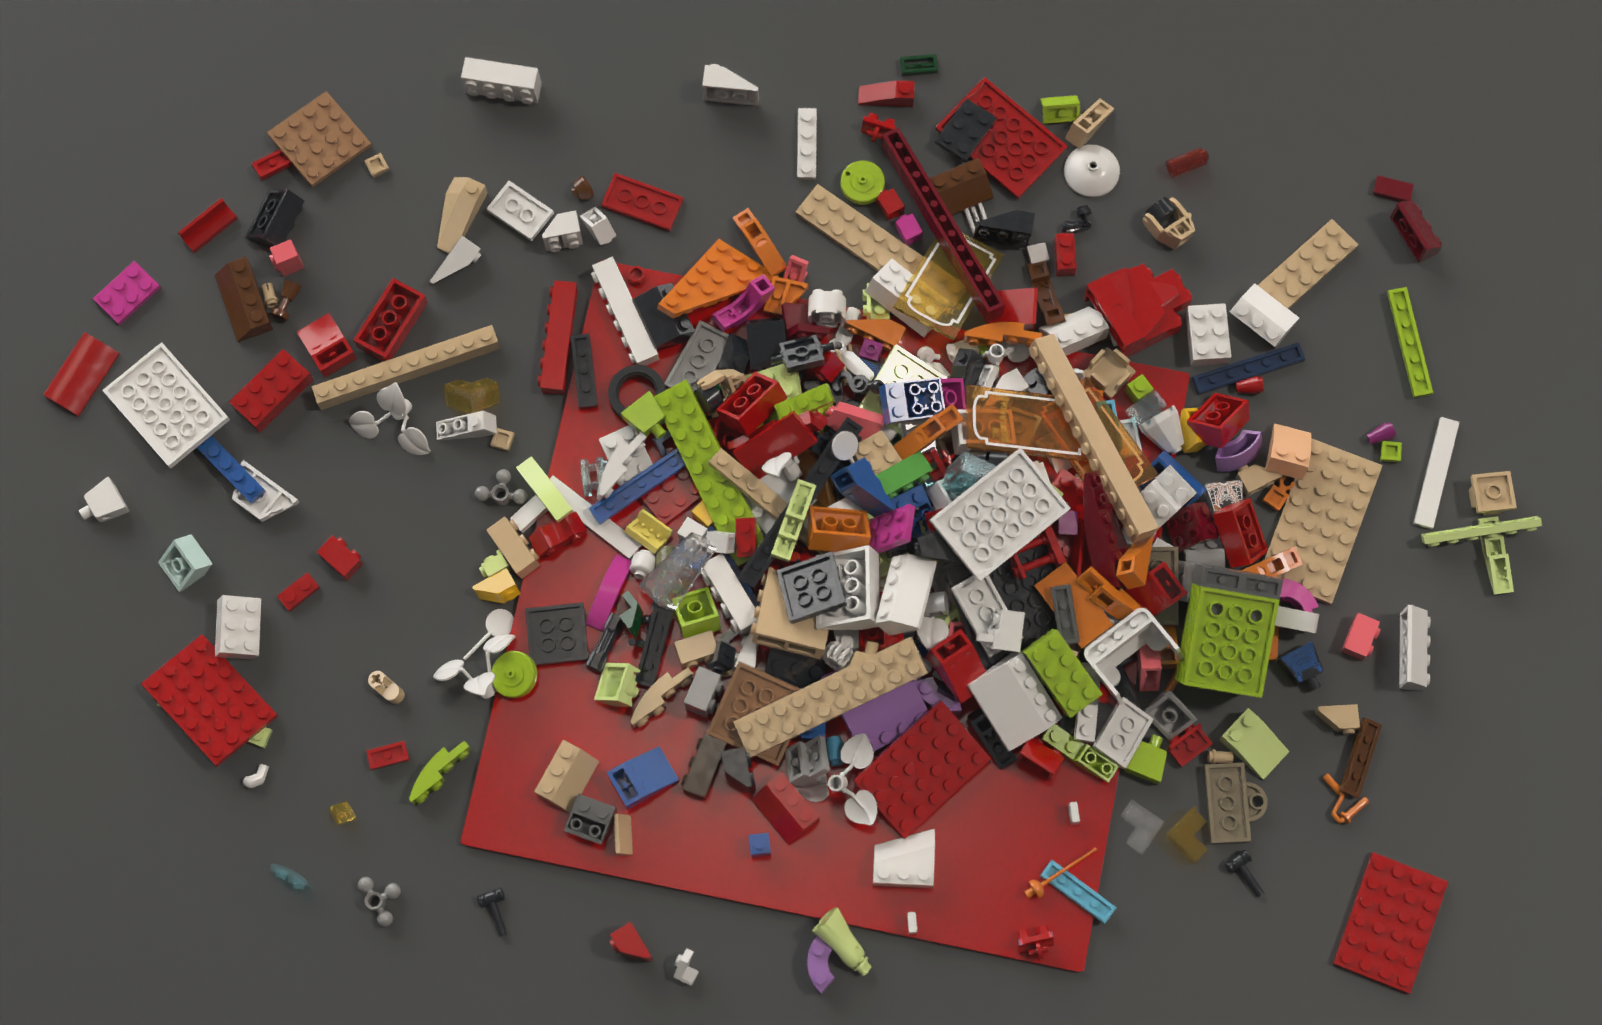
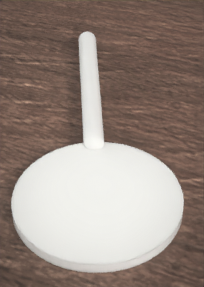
(845, 446)
(497, 623)

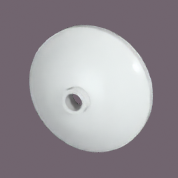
(1091, 181)

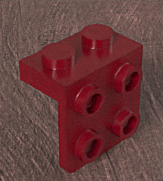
(797, 323)
(1191, 526)

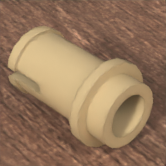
(270, 299)
(1219, 757)

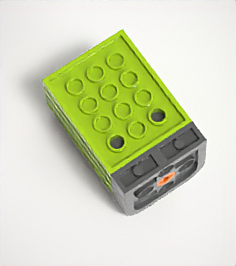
(1228, 630)

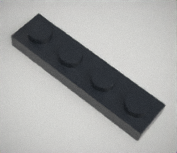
(584, 371)

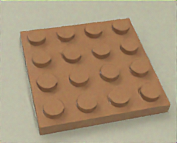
(319, 139)
(747, 693)

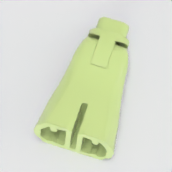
(836, 933)

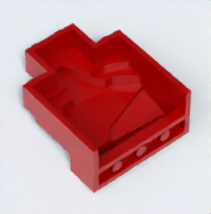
(1138, 306)

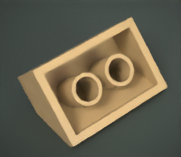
(566, 776)

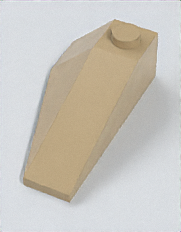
(460, 208)

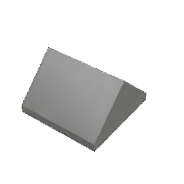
(1169, 714)

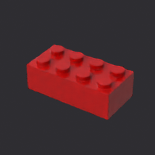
(390, 320)
(271, 390)

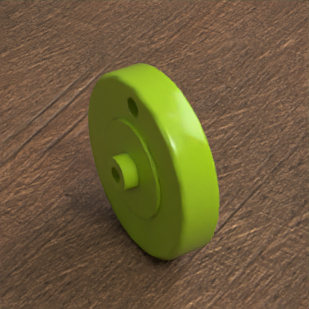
(862, 182)
(514, 674)

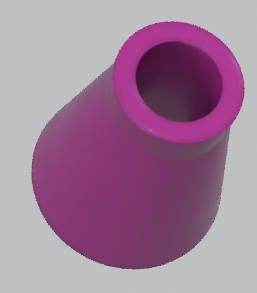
(1382, 433)

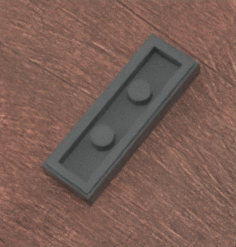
(1065, 613)

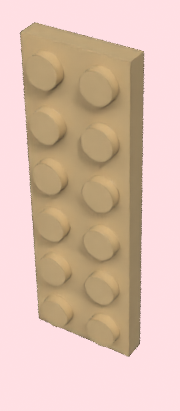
(1309, 264)

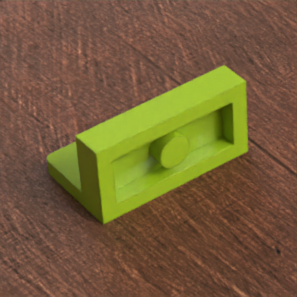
(1060, 109)

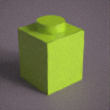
(1138, 388)

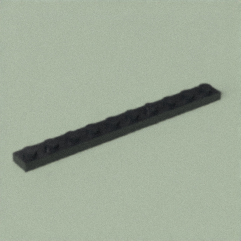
(818, 476)

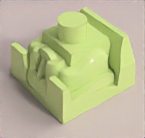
(617, 685)

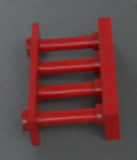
(1054, 555)

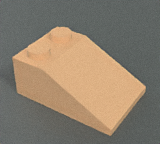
(1289, 451)

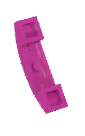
(608, 592)

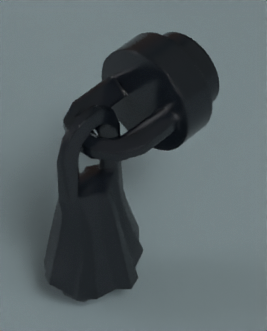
(1075, 226)

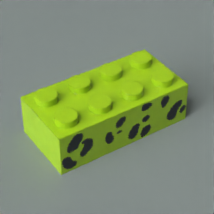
(1061, 673)

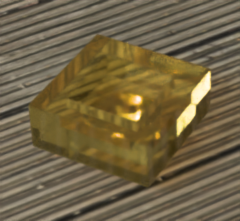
(342, 813)

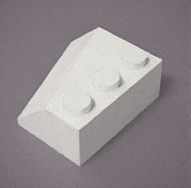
(906, 861)

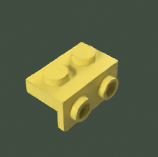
(649, 531)

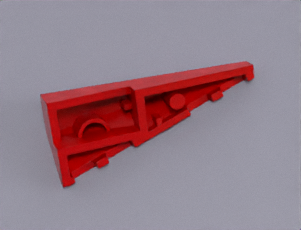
(814, 421)

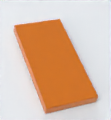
(1089, 616)

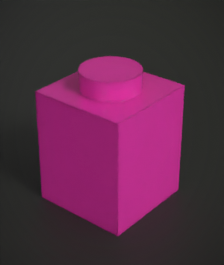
(908, 229)

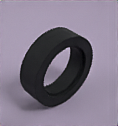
(627, 374)

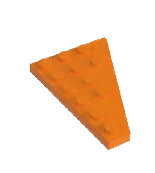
(712, 279)

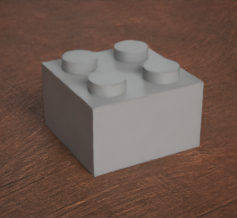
(703, 692)

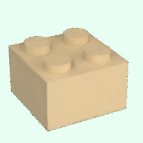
(878, 452)

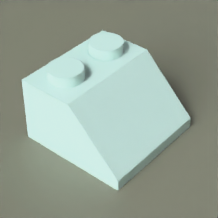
(184, 562)

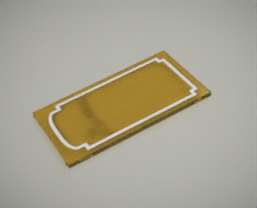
(936, 292)

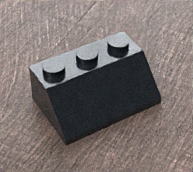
(275, 217)
(660, 327)

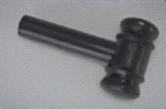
(1239, 862)
(491, 899)

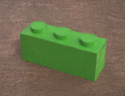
(905, 474)

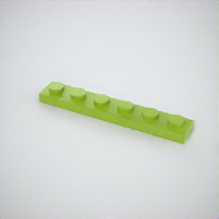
(1410, 342)

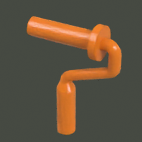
(1344, 817)

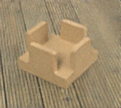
(1109, 371)
(1492, 493)

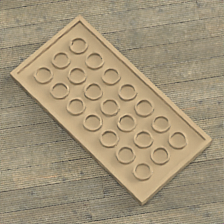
(1324, 517)

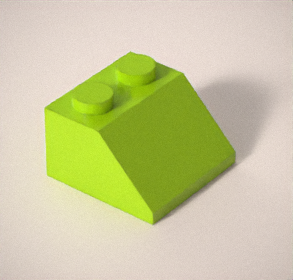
(697, 613)

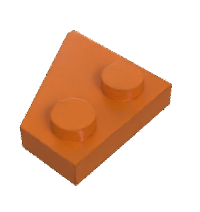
(785, 291)

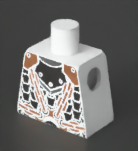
(1222, 494)

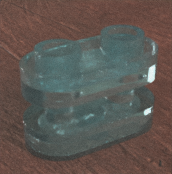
(599, 466)

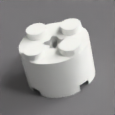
(827, 308)

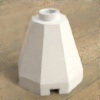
(1164, 430)

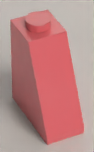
(869, 420)
(1148, 669)

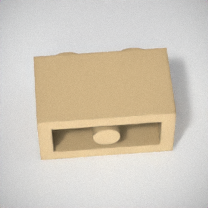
(696, 649)

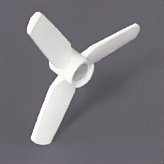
(843, 338)

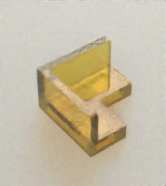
(472, 396)
(1183, 835)

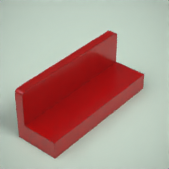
(207, 225)

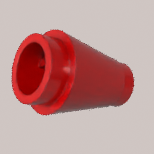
(1250, 386)

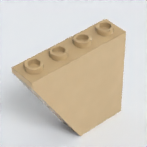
(774, 627)

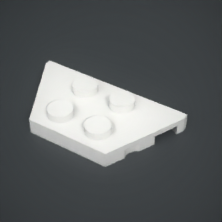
(271, 502)

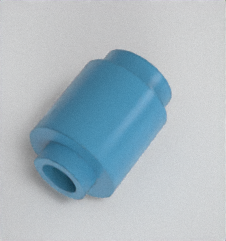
(834, 746)

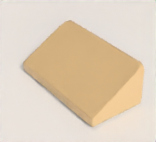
(623, 834)

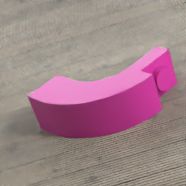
(746, 305)
(1297, 596)

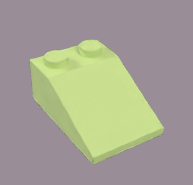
(1254, 744)

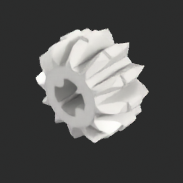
(837, 655)

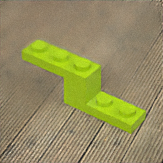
(809, 400)

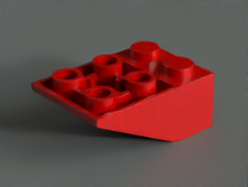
(326, 345)
(1159, 591)
(956, 664)

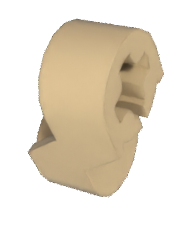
(392, 693)

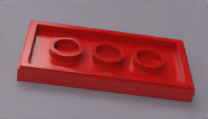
(642, 202)
(783, 436)

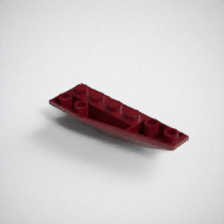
(1102, 530)

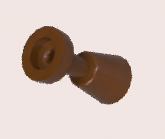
(289, 292)

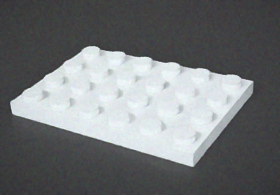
(166, 405)
(999, 514)

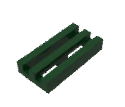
(924, 66)

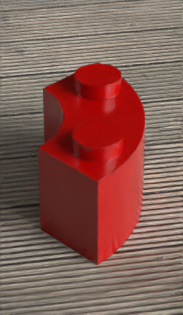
(556, 535)

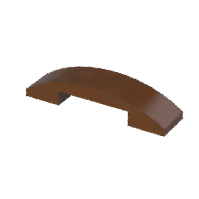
(1046, 298)

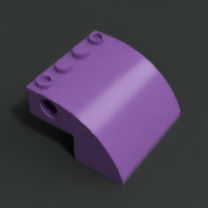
(885, 716)

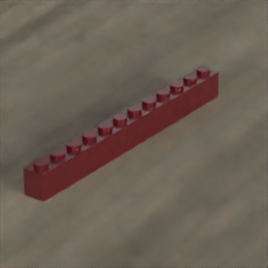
(942, 225)

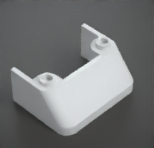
(1123, 641)

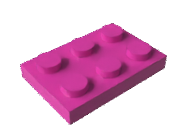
(126, 293)
(891, 528)

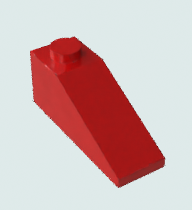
(887, 94)

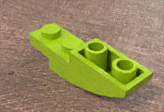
(1080, 753)
(431, 778)

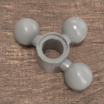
(503, 477)
(392, 891)

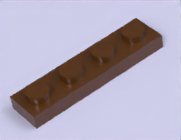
(1360, 758)

